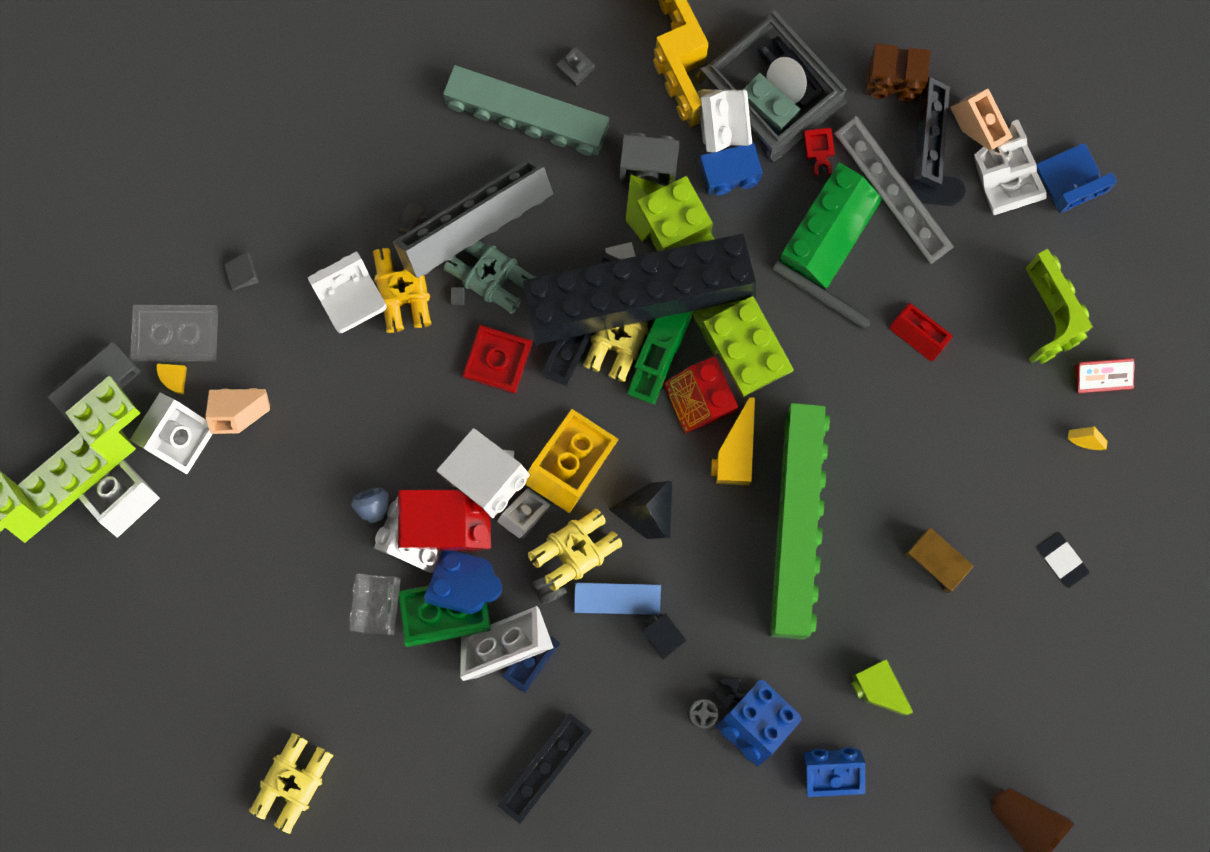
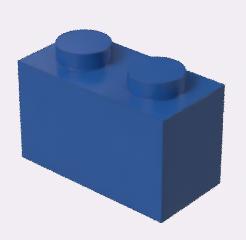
(731, 169)

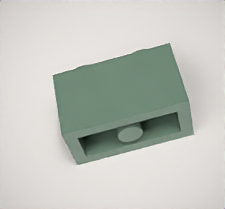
(771, 104)

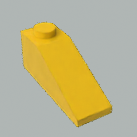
(736, 454)

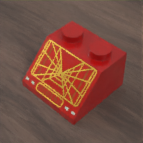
(700, 395)

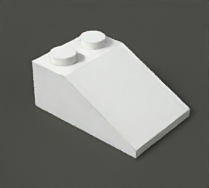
(119, 498)

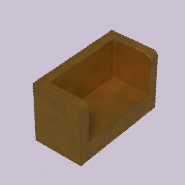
(939, 559)

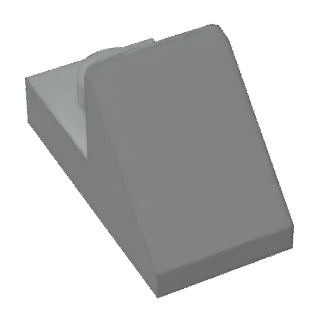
(523, 513)

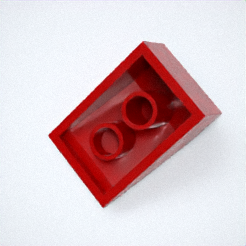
(442, 521)

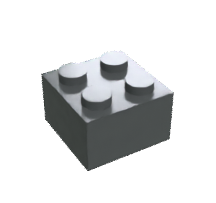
(649, 158)

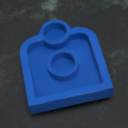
(462, 583)

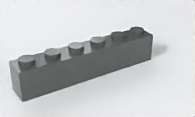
(473, 218)

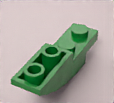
(657, 356)

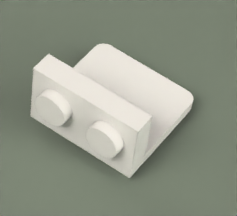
(347, 292)
(387, 542)

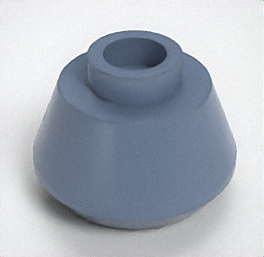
(371, 504)

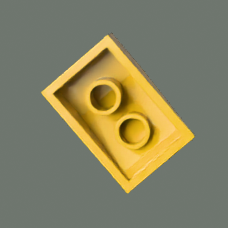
(570, 460)

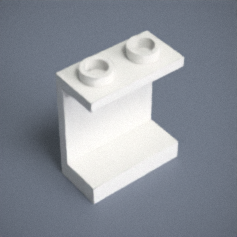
(483, 472)

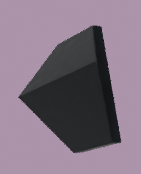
(648, 510)

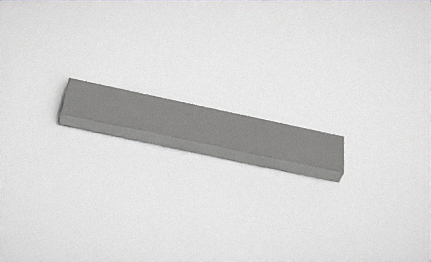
(894, 190)

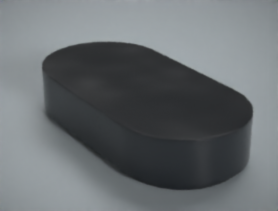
(947, 194)

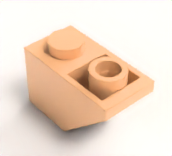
(235, 409)

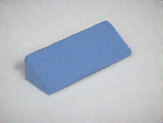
(617, 598)

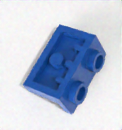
(834, 772)

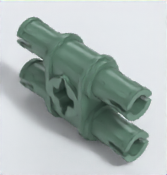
(491, 286)

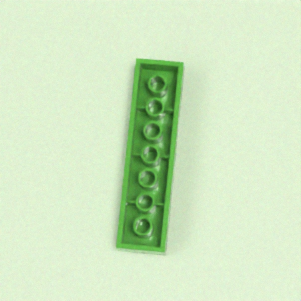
(798, 522)

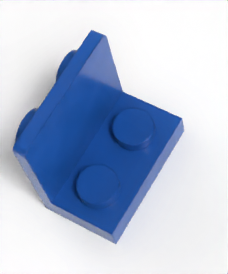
(1074, 178)

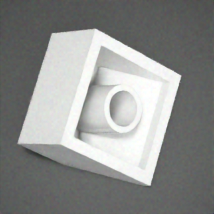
(172, 433)

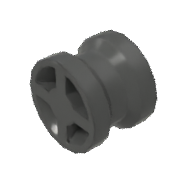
(546, 594)
(706, 711)

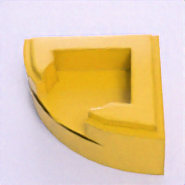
(172, 377)
(1088, 438)

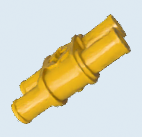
(388, 287)

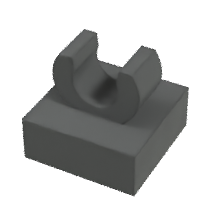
(575, 66)

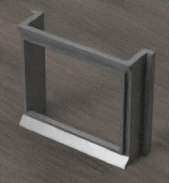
(812, 119)

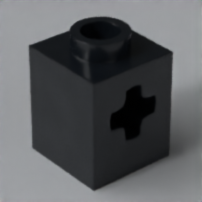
(663, 635)

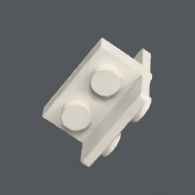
(724, 118)

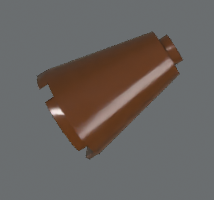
(1030, 822)

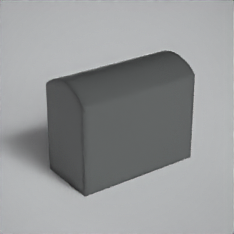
(457, 296)

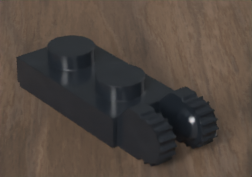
(813, 88)

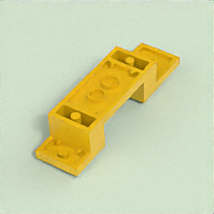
(677, 54)

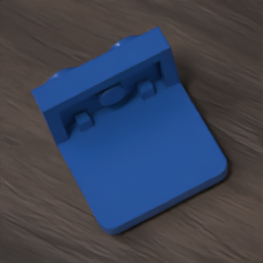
(759, 723)

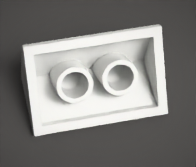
(504, 645)

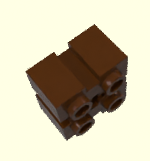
(897, 72)

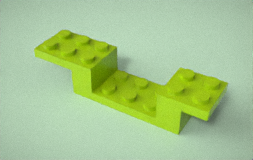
(731, 329)
(75, 466)

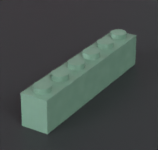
(526, 110)

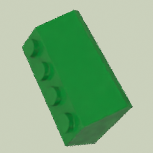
(831, 226)

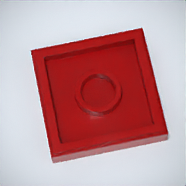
(497, 359)

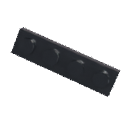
(932, 133)
(545, 768)

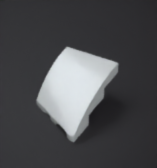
(1009, 173)

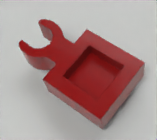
(819, 146)

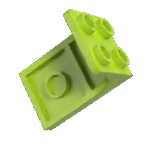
(1058, 294)

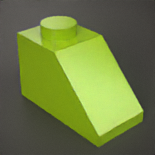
(880, 687)

